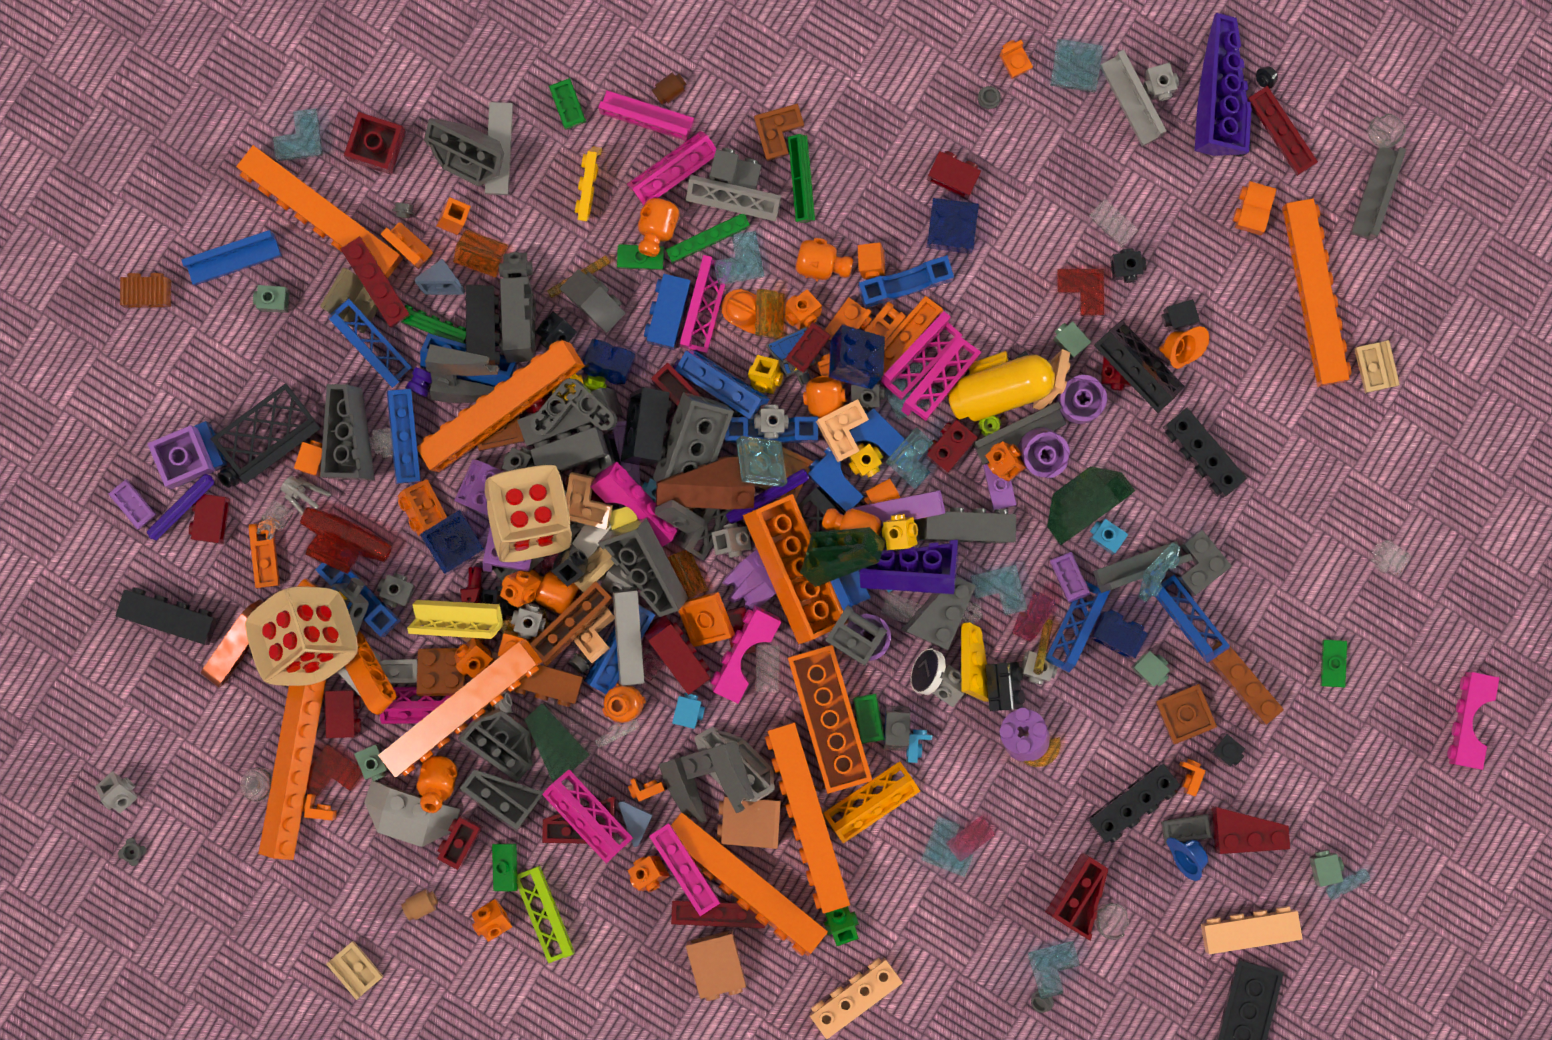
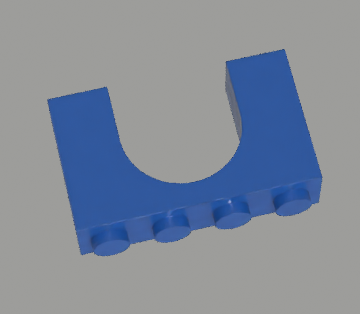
(828, 472)

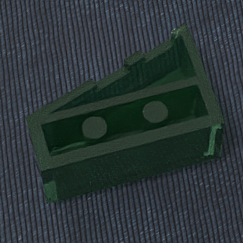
(840, 553)
(555, 742)

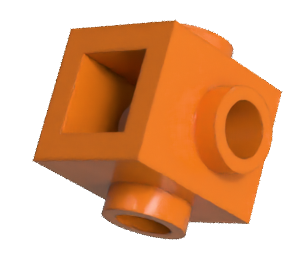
(802, 310)
(1005, 460)
(520, 588)
(472, 658)
(648, 873)
(491, 920)

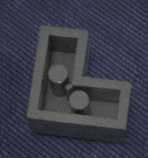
(731, 170)
(593, 299)
(1207, 561)

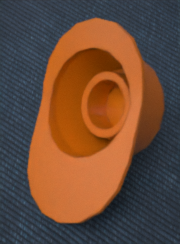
(740, 309)
(1185, 346)

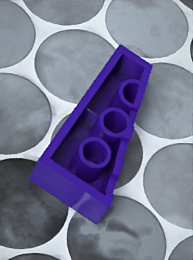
(914, 569)

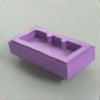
(1000, 490)
(132, 504)
(1070, 577)

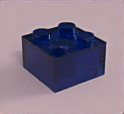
(952, 225)
(856, 357)
(453, 542)
(1118, 635)

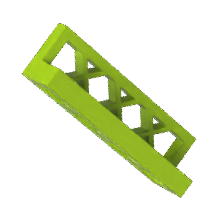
(552, 914)

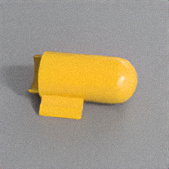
(1001, 386)

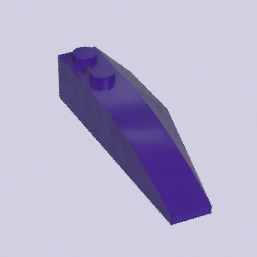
(1222, 105)

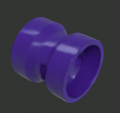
(420, 382)

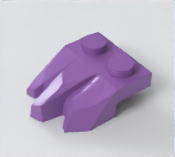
(750, 582)

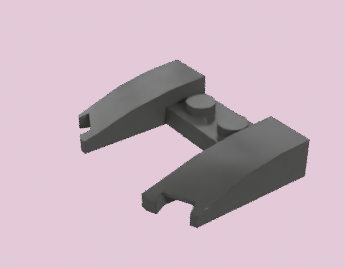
(447, 364)
(723, 760)

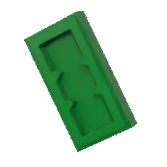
(567, 104)
(630, 258)
(1333, 663)
(868, 718)
(504, 867)

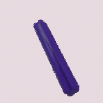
(195, 492)
(769, 495)

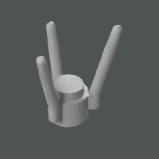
(294, 489)

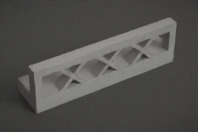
(1133, 99)
(733, 198)

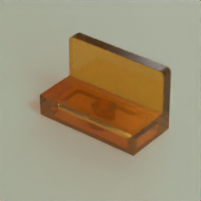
(479, 253)
(688, 573)

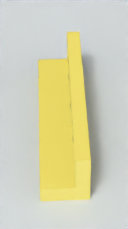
(456, 616)

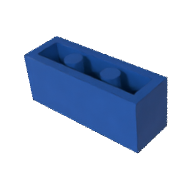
(667, 311)

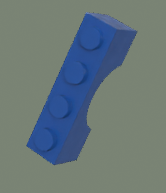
(894, 286)
(799, 430)
(378, 615)

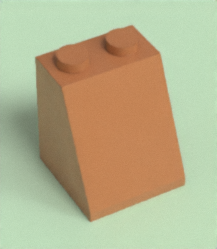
(752, 827)
(716, 965)

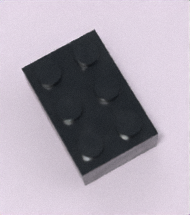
(646, 427)

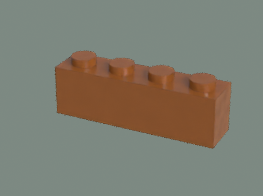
(571, 623)
(550, 683)
(1245, 685)

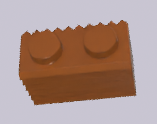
(145, 291)

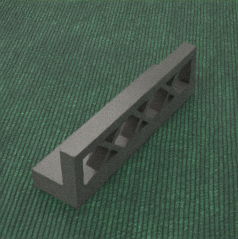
(1377, 193)
(1048, 417)
(688, 541)
(1131, 568)

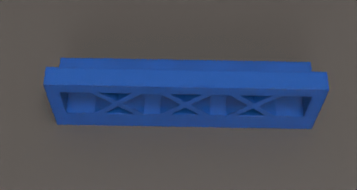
(232, 257)
(367, 353)
(721, 383)
(403, 436)
(1171, 605)
(1082, 634)
(604, 671)

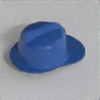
(1188, 857)

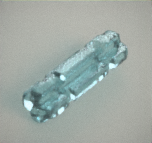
(1348, 884)

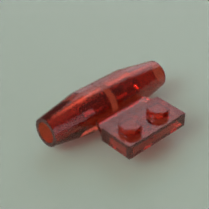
(341, 541)

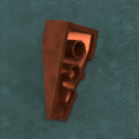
(708, 486)

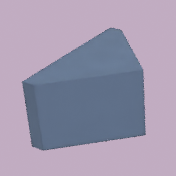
(439, 281)
(635, 820)

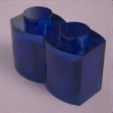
(608, 361)

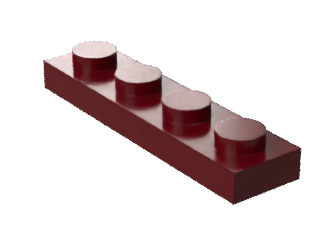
(1282, 131)
(375, 282)
(721, 916)

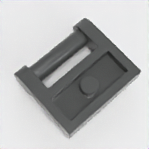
(852, 642)

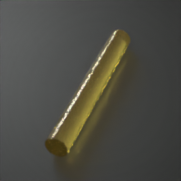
(592, 268)
(1043, 647)

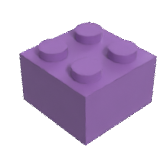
(181, 457)

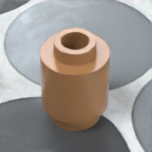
(419, 905)

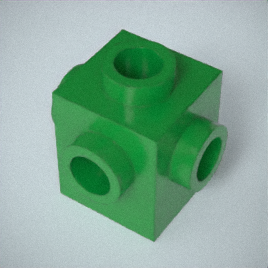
(842, 925)

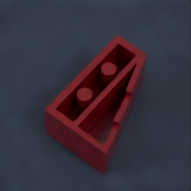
(677, 654)
(558, 830)
(1246, 833)
(1079, 896)

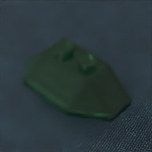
(1085, 501)

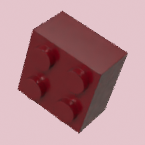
(374, 143)

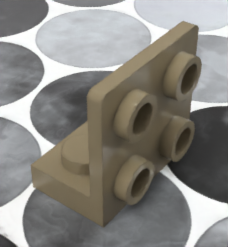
(349, 286)

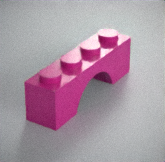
(617, 486)
(758, 628)
(1466, 748)

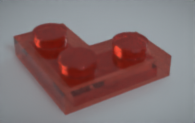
(1087, 283)
(332, 765)

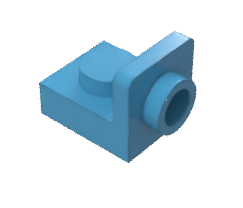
(915, 750)

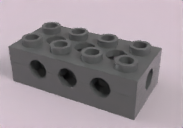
(694, 435)

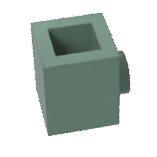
(271, 299)
(1071, 339)
(1152, 669)
(370, 763)
(1326, 868)

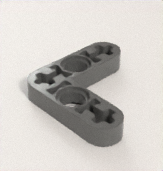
(575, 400)

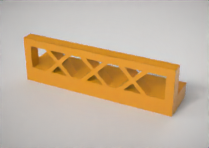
(874, 805)

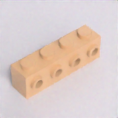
(1251, 931)
(855, 998)

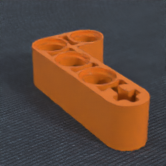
(370, 678)

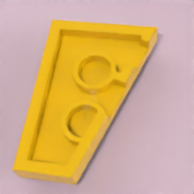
(584, 206)
(973, 662)

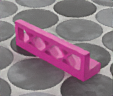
(646, 115)
(673, 168)
(694, 309)
(917, 348)
(934, 377)
(407, 711)
(584, 819)
(684, 869)

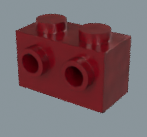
(951, 446)
(459, 843)

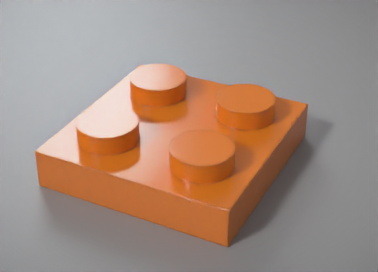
(706, 619)

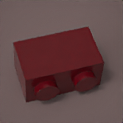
(954, 174)
(671, 381)
(209, 519)
(342, 714)

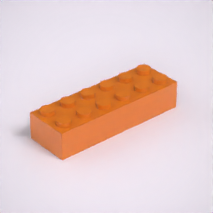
(782, 545)
(829, 719)

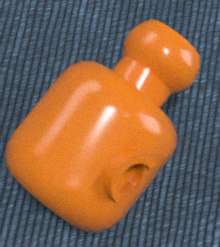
(656, 224)
(819, 260)
(824, 396)
(851, 519)
(554, 593)
(623, 703)
(436, 782)

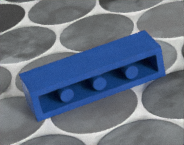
(505, 369)

